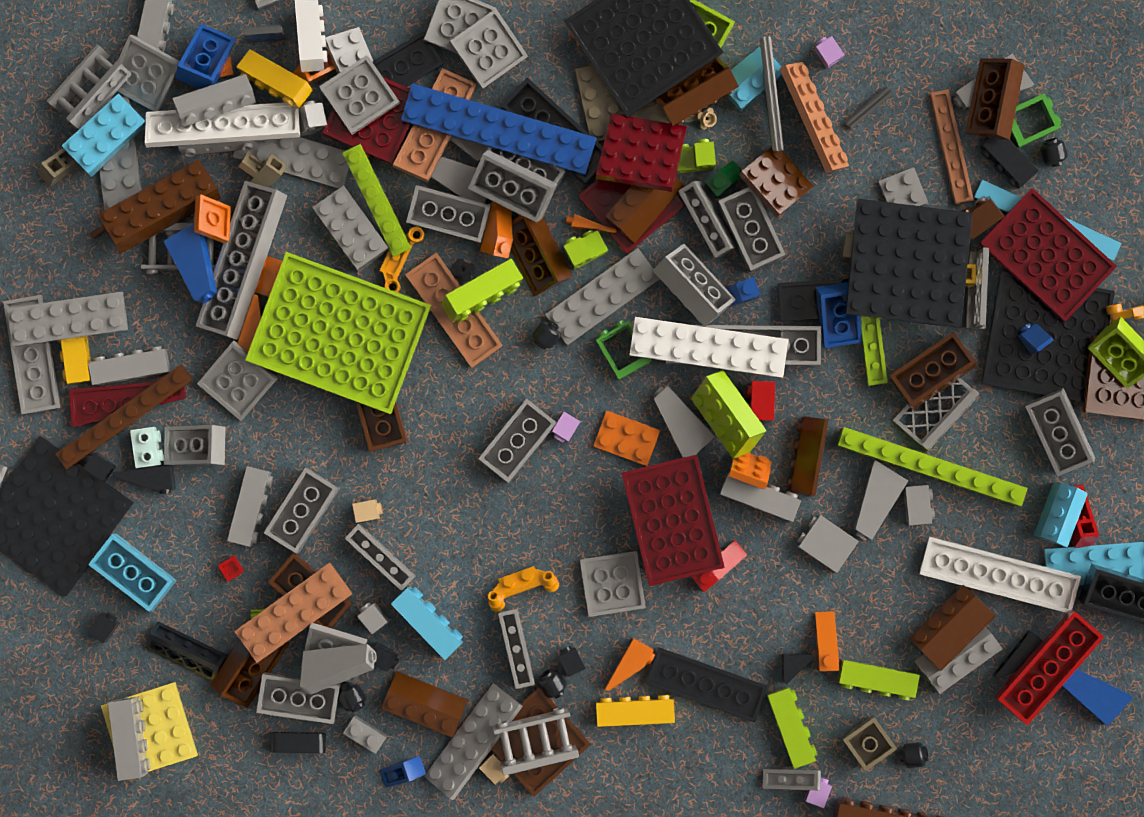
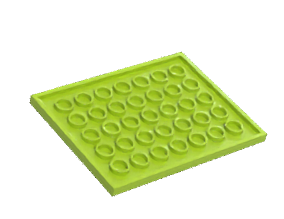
(338, 333)

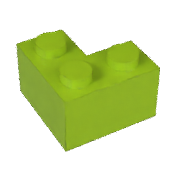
(698, 157)
(586, 249)

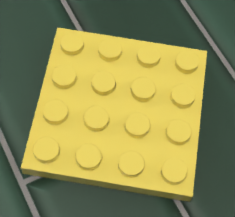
(165, 724)

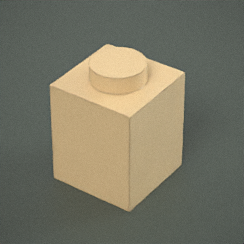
(367, 510)
(492, 769)

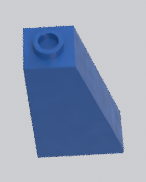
(193, 261)
(1097, 696)

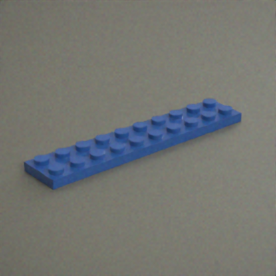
(498, 129)

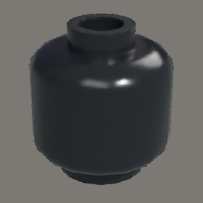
(1053, 152)
(546, 335)
(552, 683)
(352, 697)
(914, 755)

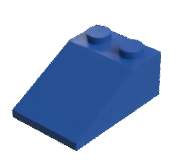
(205, 57)
(835, 325)

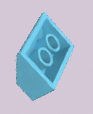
(750, 79)
(1060, 514)

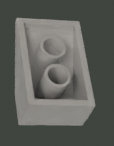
(194, 445)

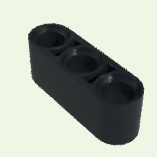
(297, 743)

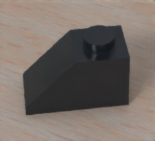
(385, 657)

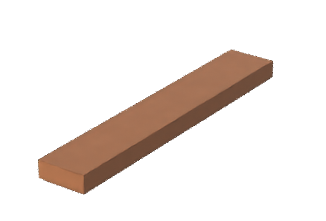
(951, 147)

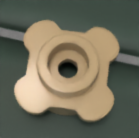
(711, 121)

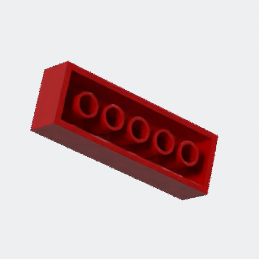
(1049, 667)

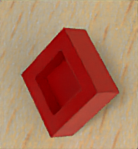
(231, 568)

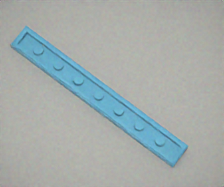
(1007, 200)

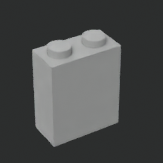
(827, 543)

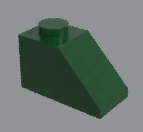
(723, 179)

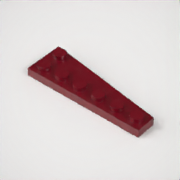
(97, 403)

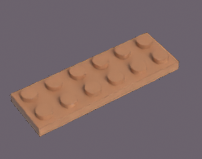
(814, 117)
(424, 146)
(471, 336)
(293, 612)

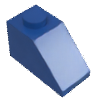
(744, 291)
(1034, 338)
(402, 771)

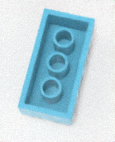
(104, 135)
(132, 572)
(427, 622)

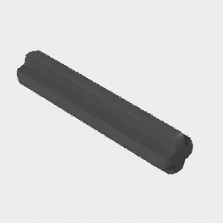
(869, 107)

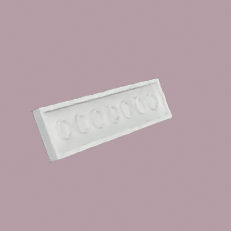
(241, 124)
(709, 347)
(1000, 575)

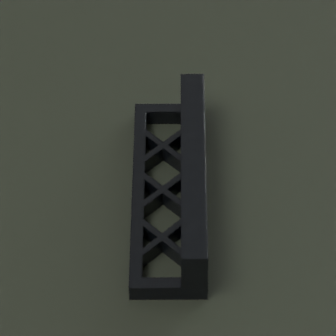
(186, 648)

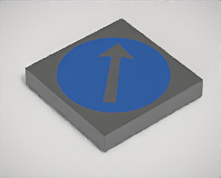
(264, 33)

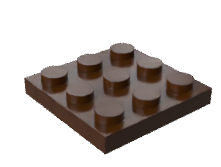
(775, 181)

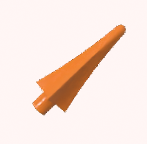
(582, 223)

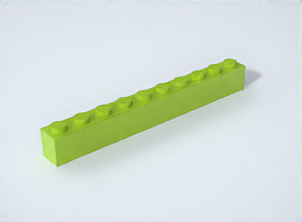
(931, 467)

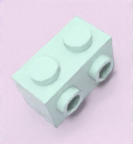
(146, 447)

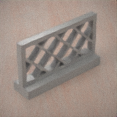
(977, 295)
(945, 422)

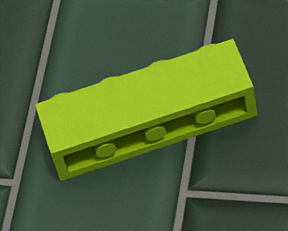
(878, 678)
(791, 727)

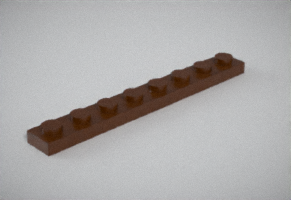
(124, 417)

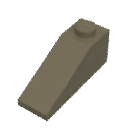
(57, 167)

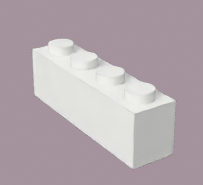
(309, 35)

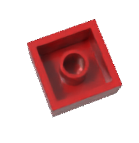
(761, 399)

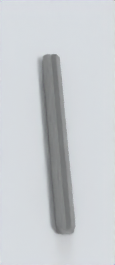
(771, 93)

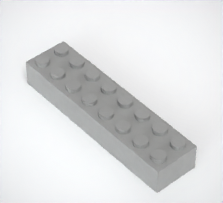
(242, 259)
(803, 341)

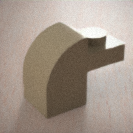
(265, 172)

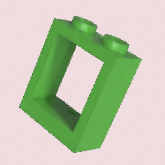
(1016, 135)
(605, 335)

